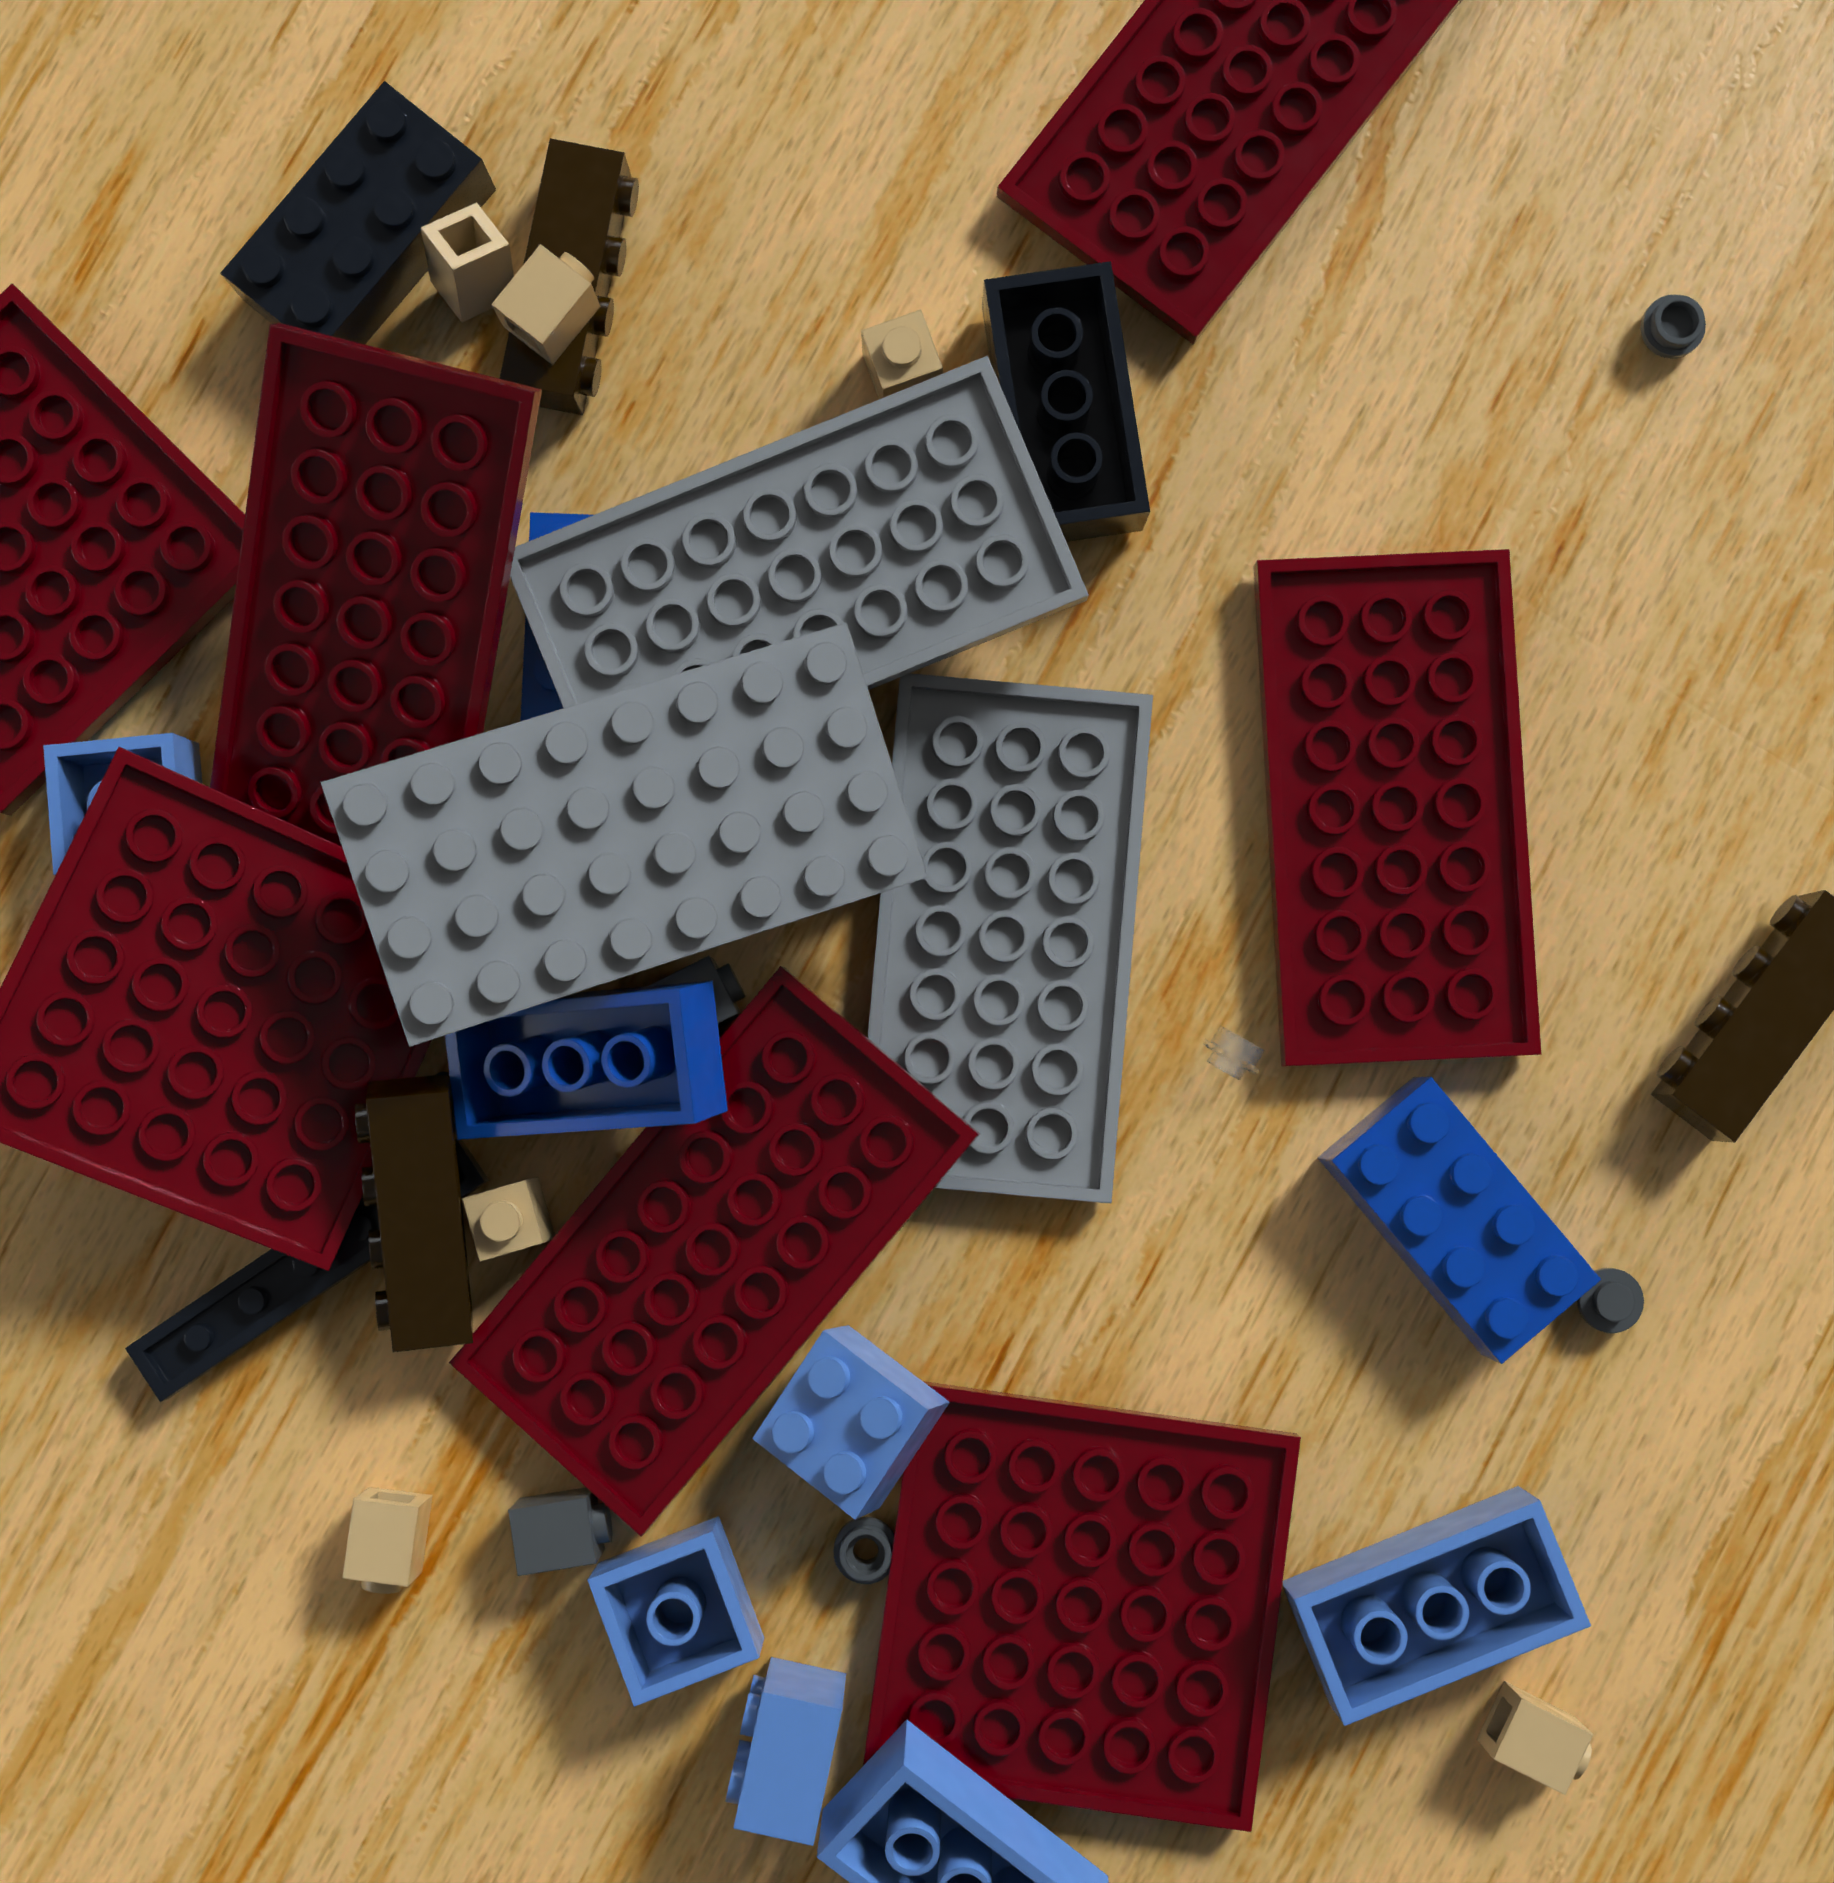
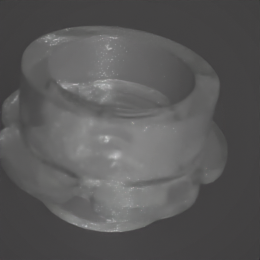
(1233, 1053)

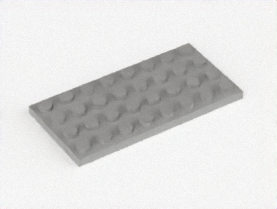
(891, 518)
(624, 832)
(1016, 951)

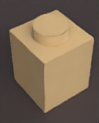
(467, 260)
(548, 302)
(900, 353)
(508, 1218)
(387, 1539)
(1536, 1738)

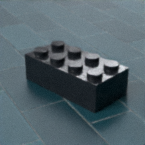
(350, 229)
(1070, 392)

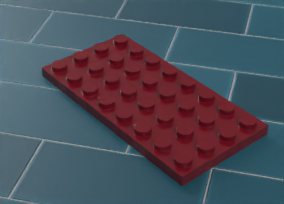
(1210, 137)
(366, 567)
(1396, 808)
(714, 1253)

